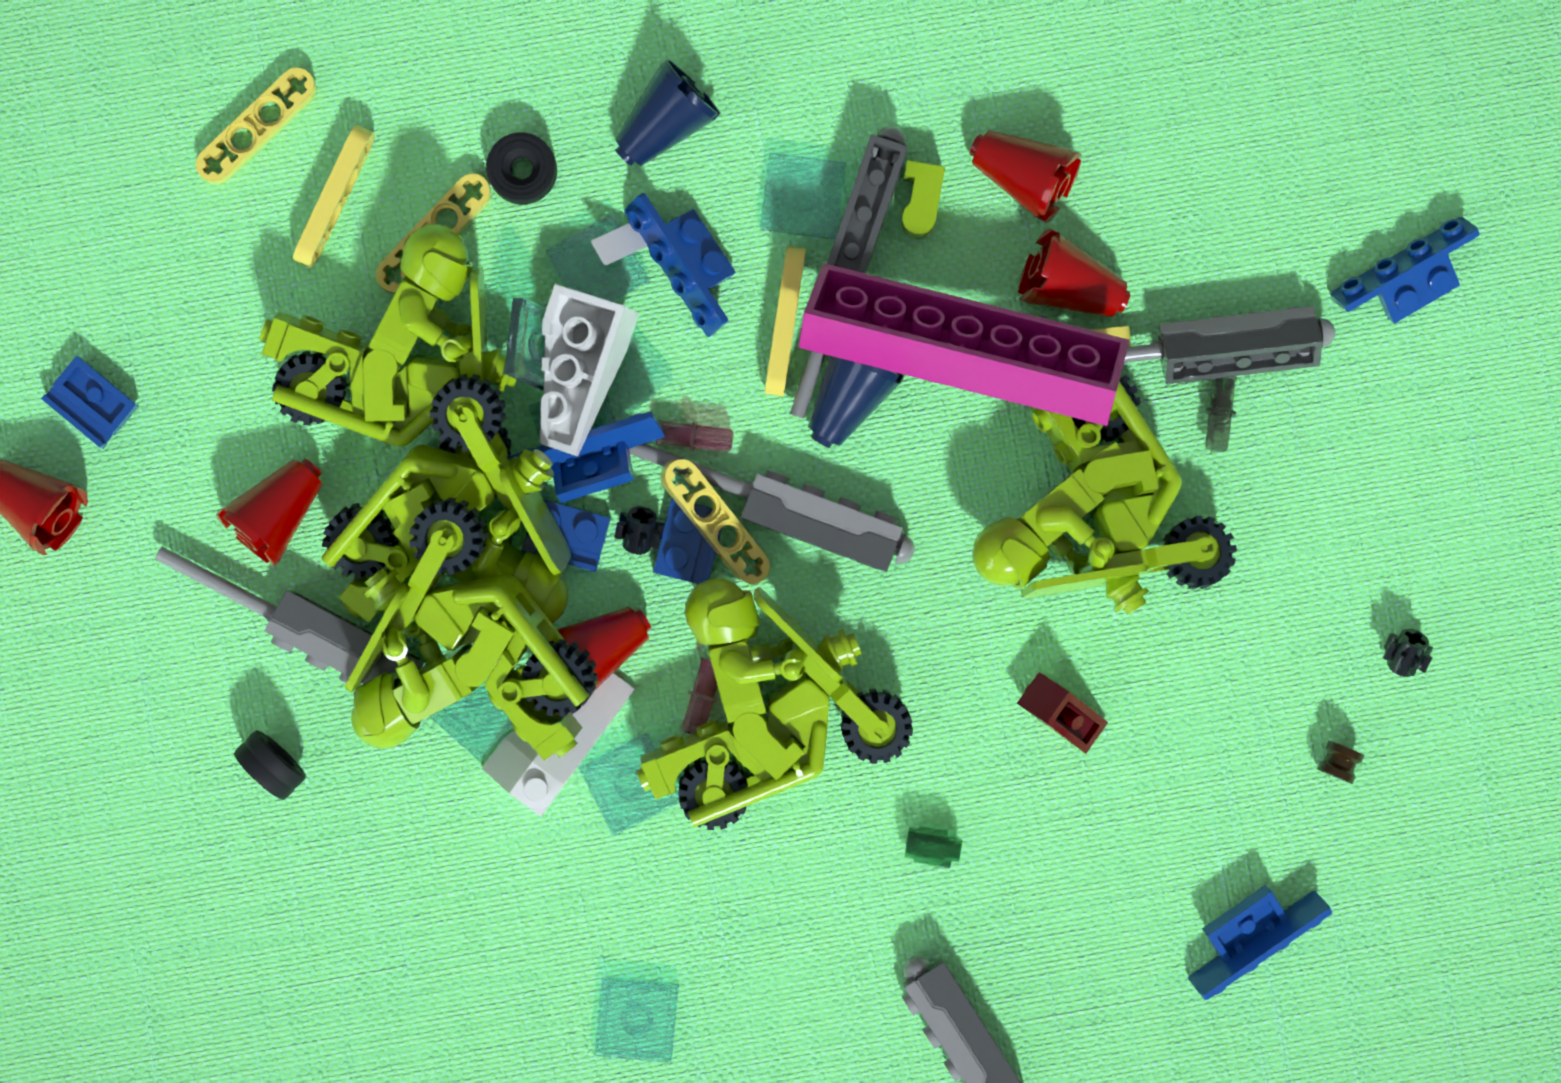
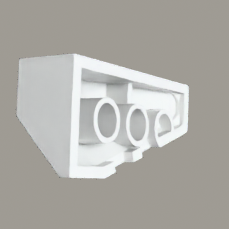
(580, 360)
(539, 782)

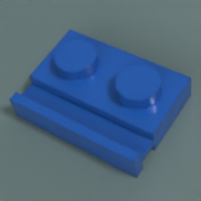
(90, 402)
(583, 532)
(683, 549)

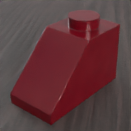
(1062, 712)

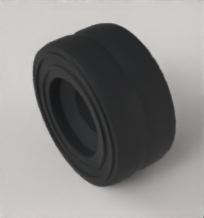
(518, 146)
(269, 765)

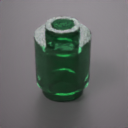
(933, 846)

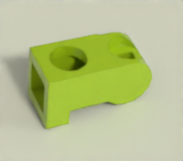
(922, 210)

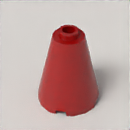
(1027, 170)
(1070, 279)
(39, 506)
(273, 509)
(609, 638)

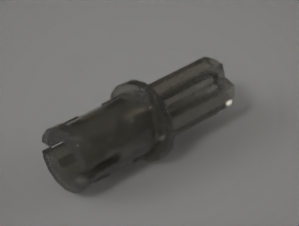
(1220, 414)

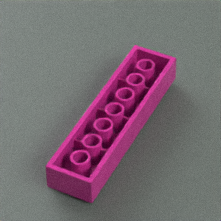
(963, 344)

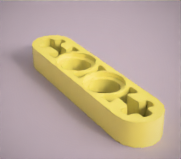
(251, 120)
(458, 190)
(334, 196)
(785, 321)
(719, 517)

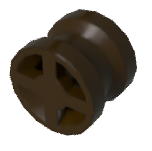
(1340, 762)

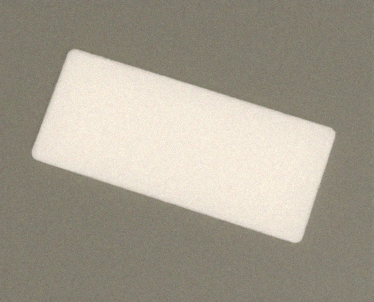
(618, 244)

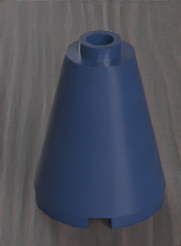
(664, 116)
(848, 398)

